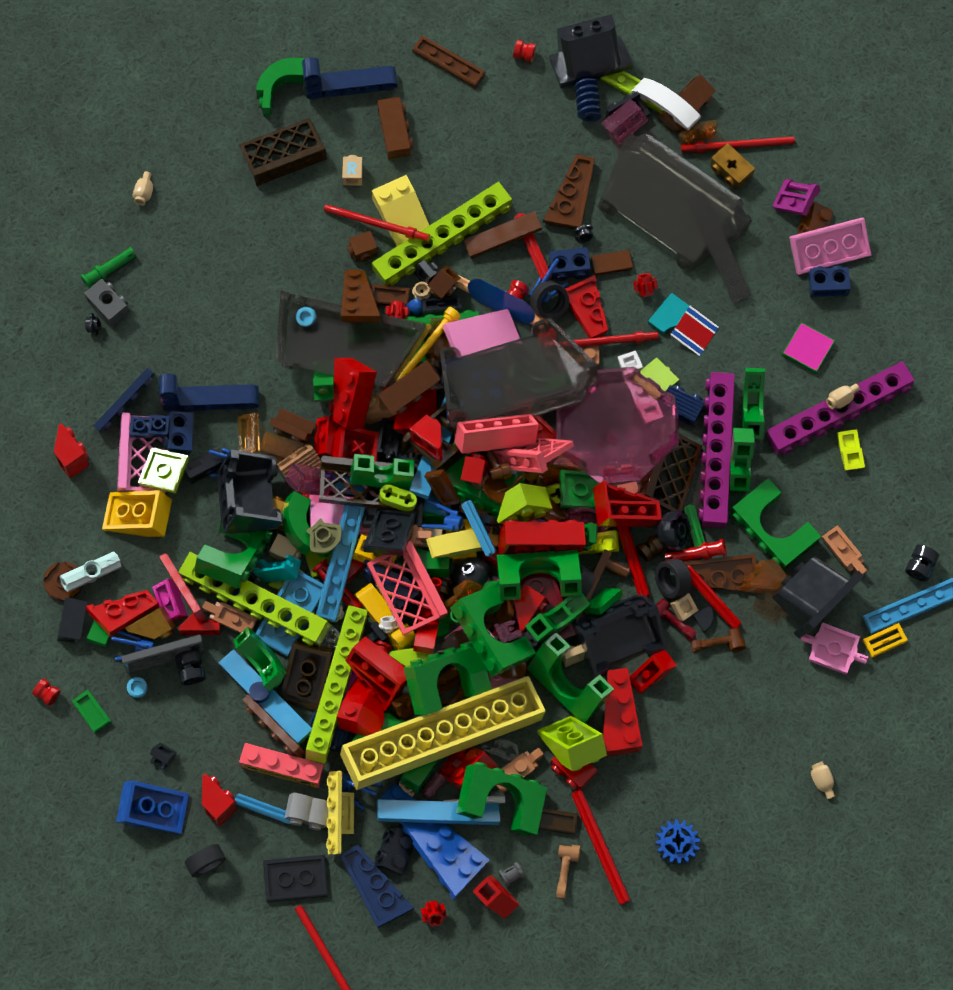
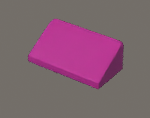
(170, 597)

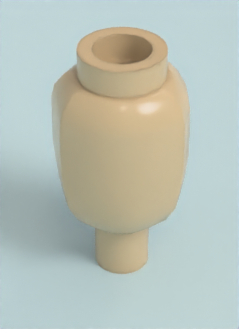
(143, 189)
(841, 396)
(823, 778)

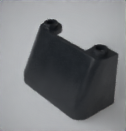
(247, 493)
(620, 632)

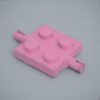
(834, 648)

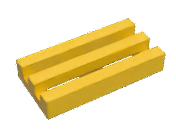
(869, 647)

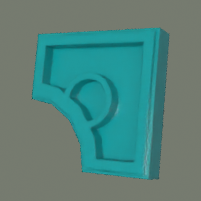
(668, 314)

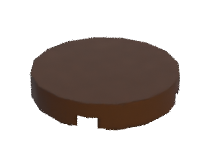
(54, 589)

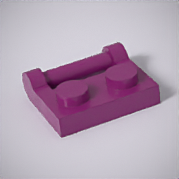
(795, 202)

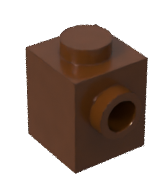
(362, 247)
(444, 282)

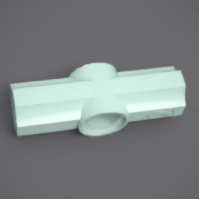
(101, 566)

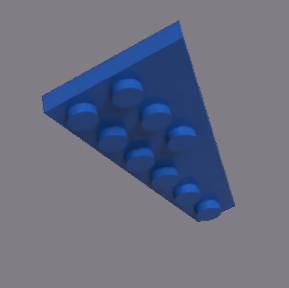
(442, 849)

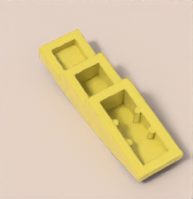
(457, 543)

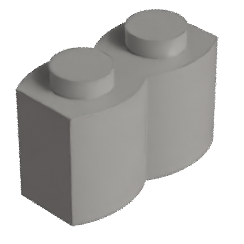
(307, 810)

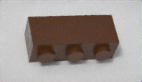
(696, 94)
(394, 127)
(410, 387)

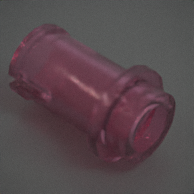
(433, 786)

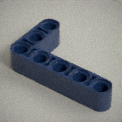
(346, 82)
(205, 397)

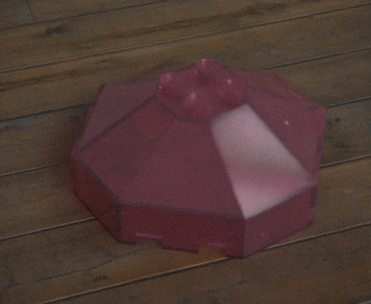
(620, 426)

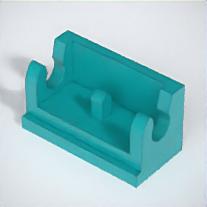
(278, 570)

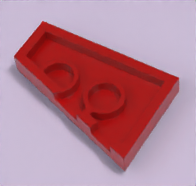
(586, 306)
(119, 614)

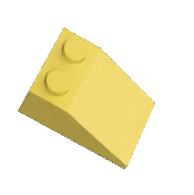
(399, 206)

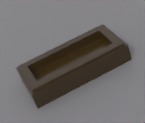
(558, 821)

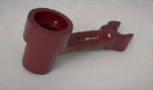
(687, 631)

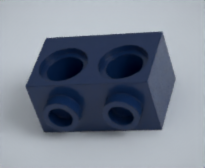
(568, 259)
(830, 286)
(183, 434)

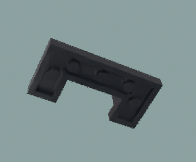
(589, 51)
(813, 593)

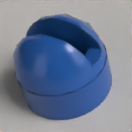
(415, 306)

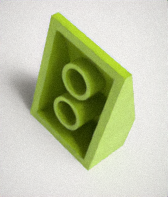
(573, 742)

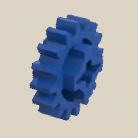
(686, 841)

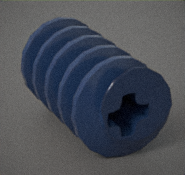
(587, 100)

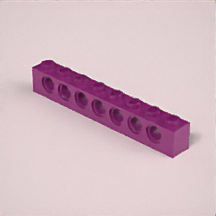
(717, 383)
(781, 444)

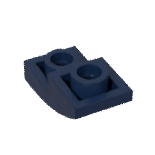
(149, 426)

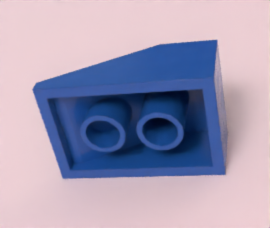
(152, 807)

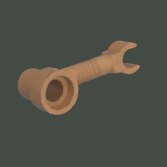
(567, 854)

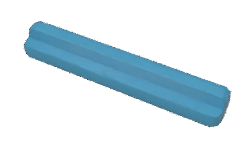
(478, 528)
(261, 807)

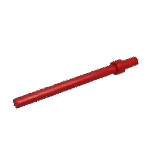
(701, 147)
(409, 232)
(637, 337)
(322, 948)

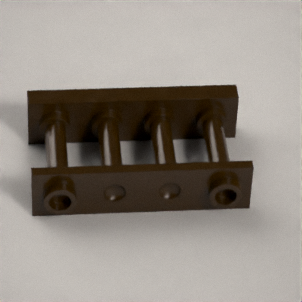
(452, 452)

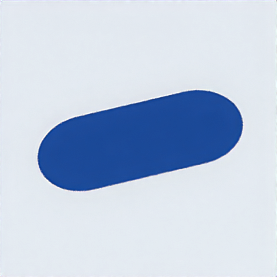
(501, 300)

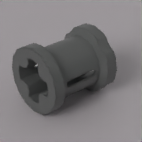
(511, 874)

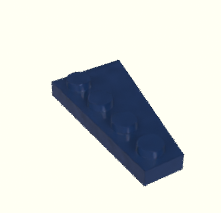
(130, 394)
(377, 892)

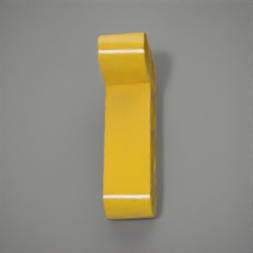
(377, 608)

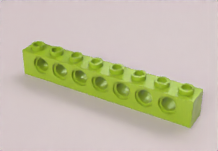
(446, 225)
(317, 626)
(335, 686)

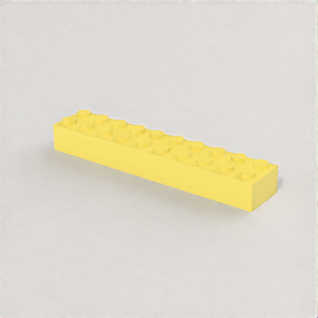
(442, 732)

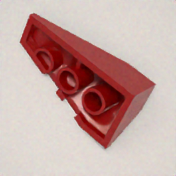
(360, 710)

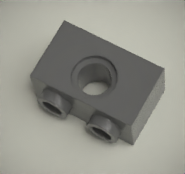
(109, 312)

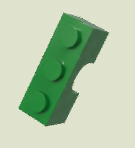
(740, 459)
(367, 473)

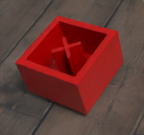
(354, 441)

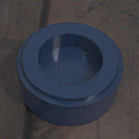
(258, 692)

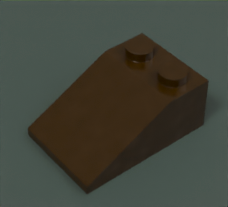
(306, 674)

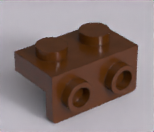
(816, 218)
(293, 424)

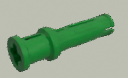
(101, 272)

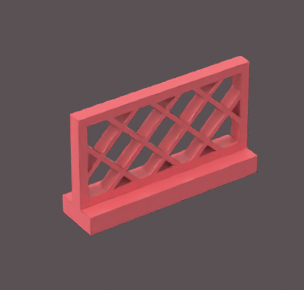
(532, 457)
(424, 585)

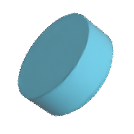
(306, 316)
(137, 687)

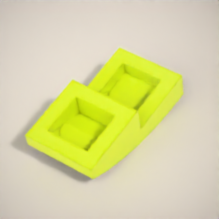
(850, 450)
(605, 540)

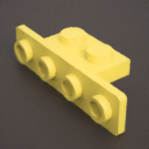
(340, 812)

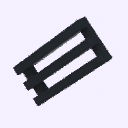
(438, 306)

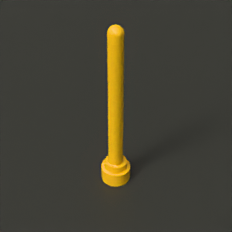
(450, 315)

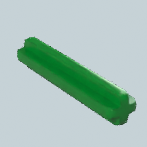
(696, 531)

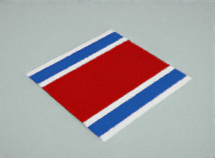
(694, 330)

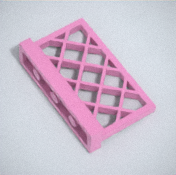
(125, 458)

